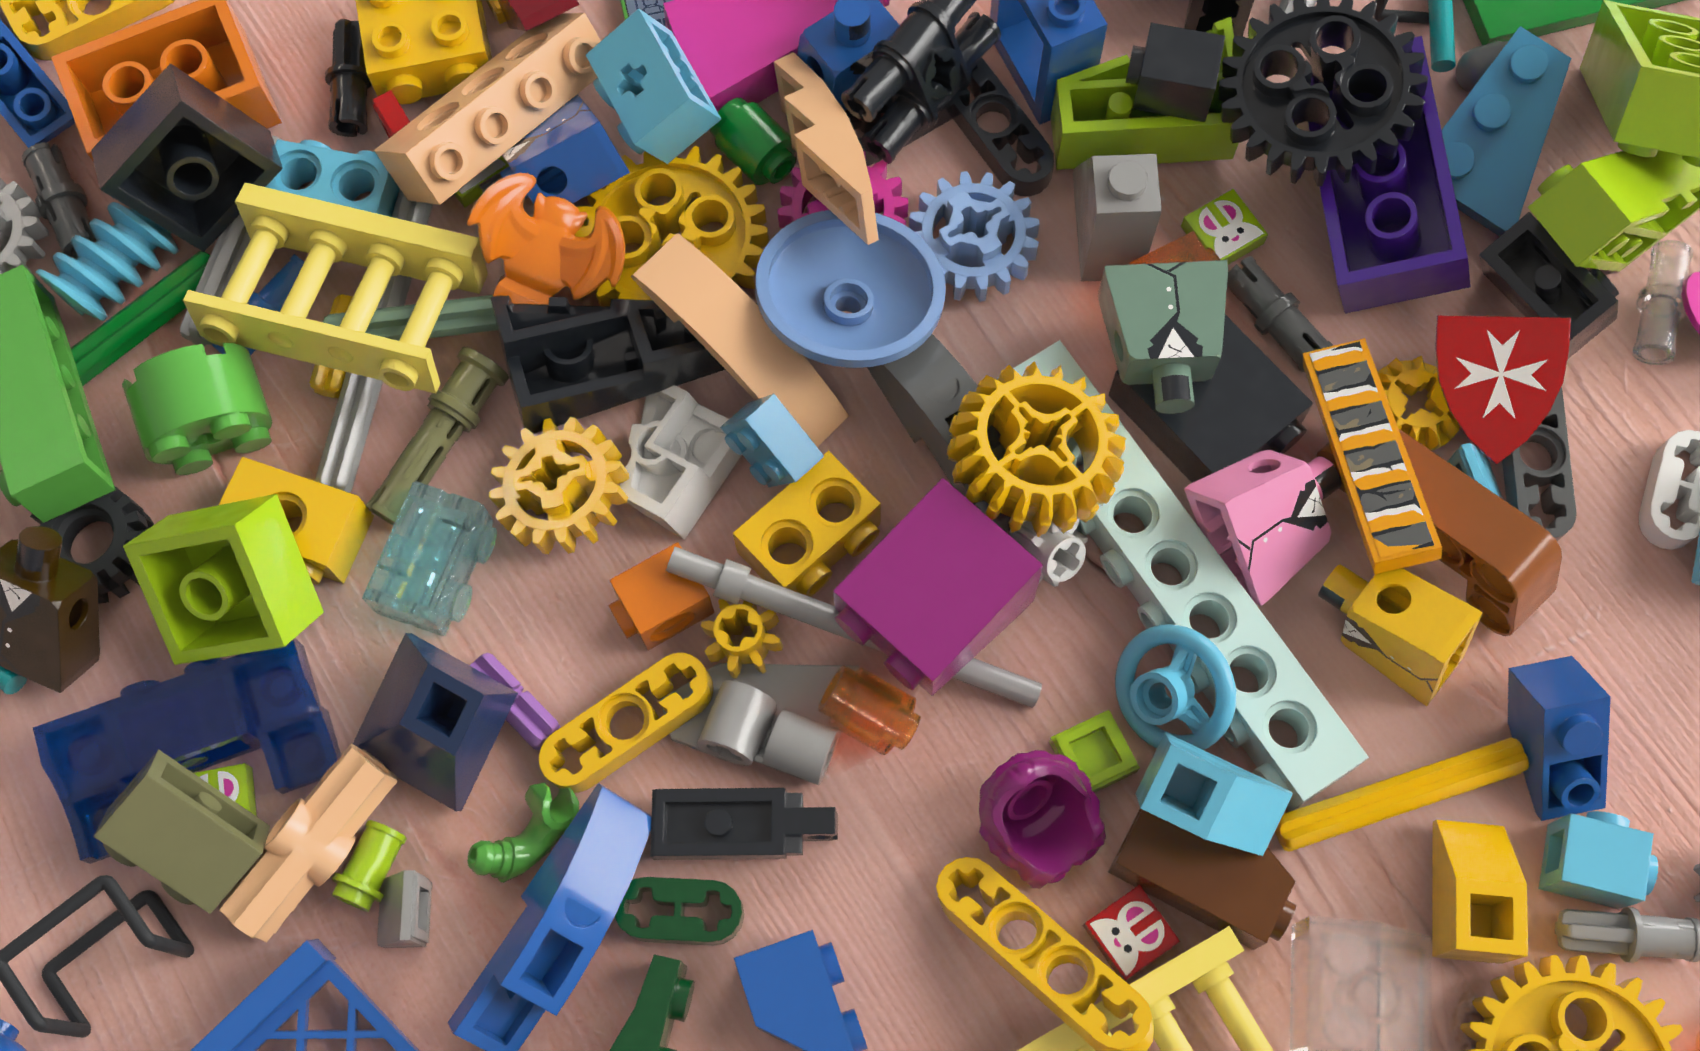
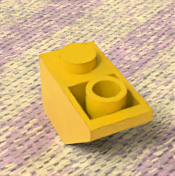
(1477, 894)

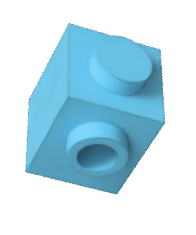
(1598, 860)

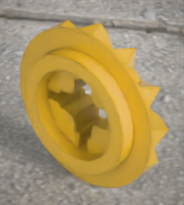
(1409, 376)

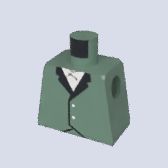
(1165, 325)

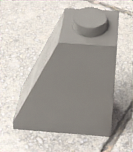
(1115, 210)

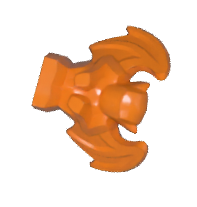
(542, 250)

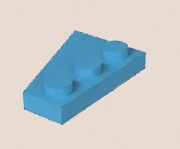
(1502, 129)

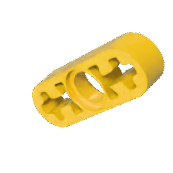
(599, 716)

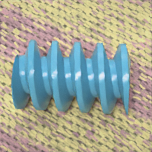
(107, 260)

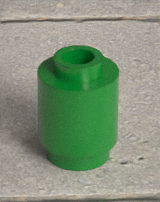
(754, 142)

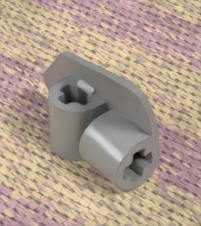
(766, 719)

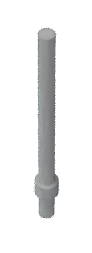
(735, 583)

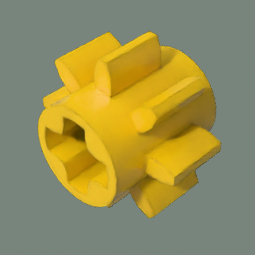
(732, 622)

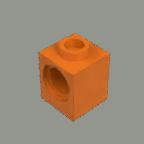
(657, 601)

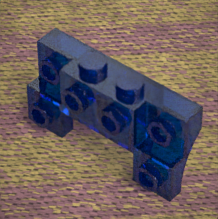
(197, 720)

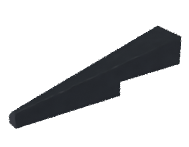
(592, 357)

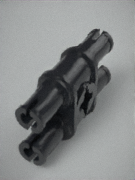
(921, 71)

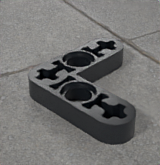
(993, 147)

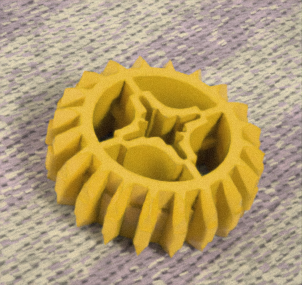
(1040, 481)

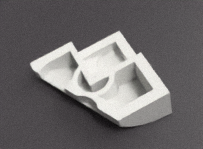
(676, 460)

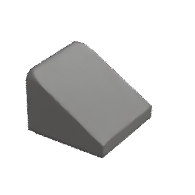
(404, 910)

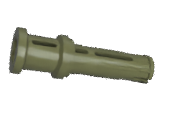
(451, 413)

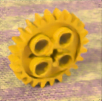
(721, 200)
(1536, 1007)

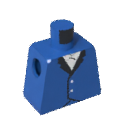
(844, 41)
(565, 155)

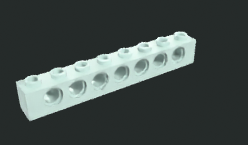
(1209, 588)

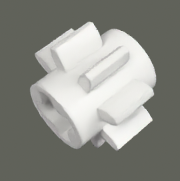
(1058, 552)

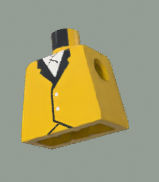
(1403, 626)

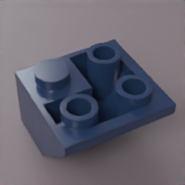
(434, 721)

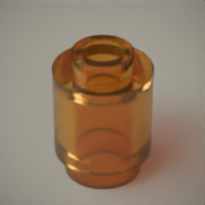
(870, 709)

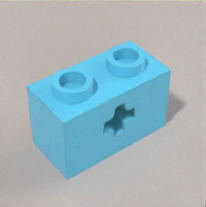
(651, 88)

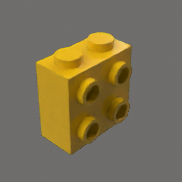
(421, 45)

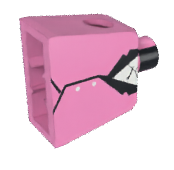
(1265, 517)

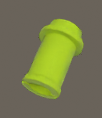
(368, 866)

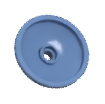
(824, 268)

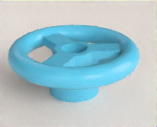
(1145, 698)

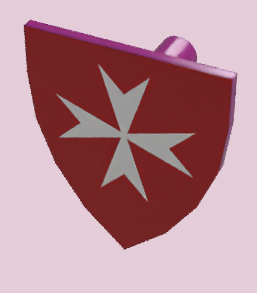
(1500, 375)

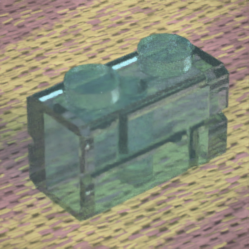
(431, 559)

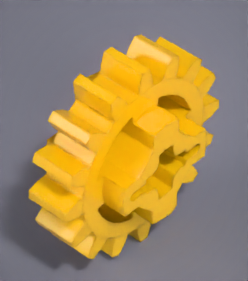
(565, 487)

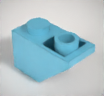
(1211, 796)

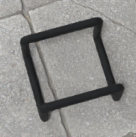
(126, 911)

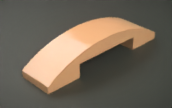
(737, 336)

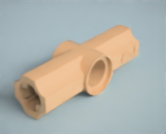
(308, 843)

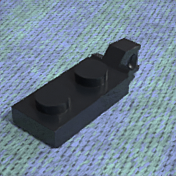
(735, 824)

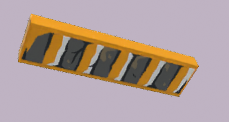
(1371, 457)

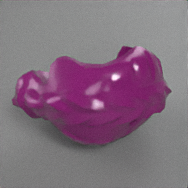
(1040, 816)

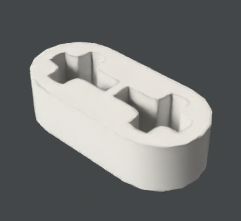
(1666, 486)

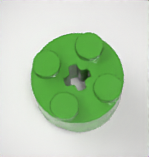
(198, 406)

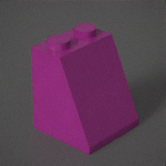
(937, 589)

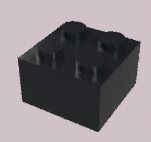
(184, 158)

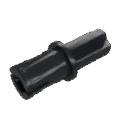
(347, 81)

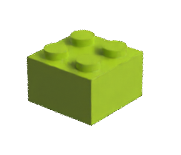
(224, 580)

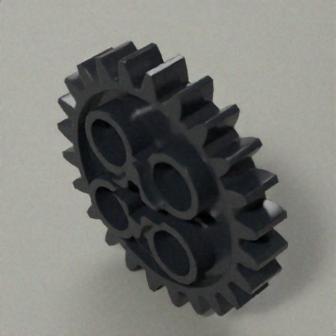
(1371, 64)

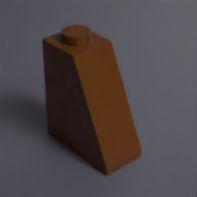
(1207, 879)

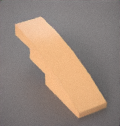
(826, 147)

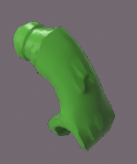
(517, 854)

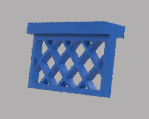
(289, 992)

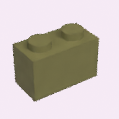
(182, 833)

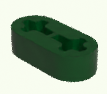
(681, 894)

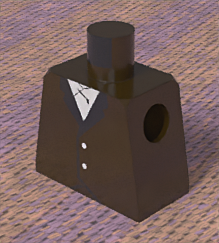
(46, 611)

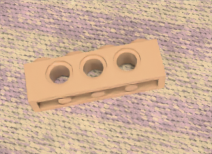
(491, 109)

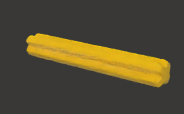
(1401, 794)

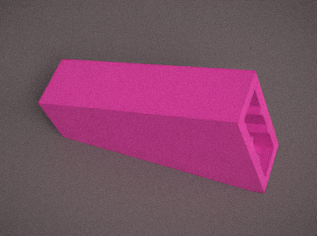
(738, 41)

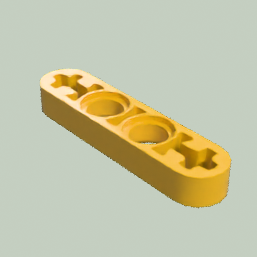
(1047, 951)

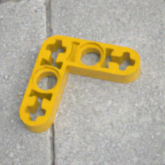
(69, 23)

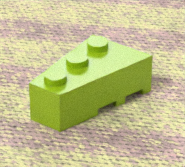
(1096, 118)
(1616, 206)

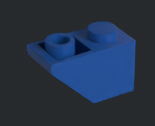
(1565, 733)
(794, 995)

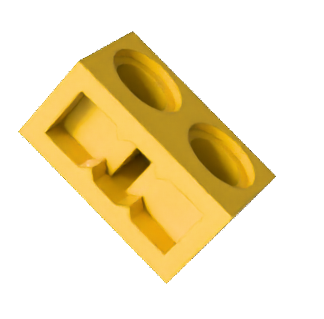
(796, 519)

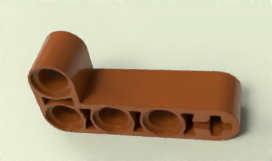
(1496, 547)

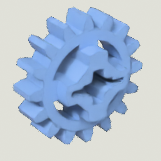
(974, 233)

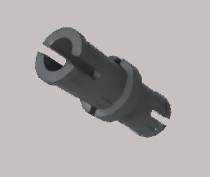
(57, 195)
(1274, 311)

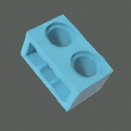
(336, 176)

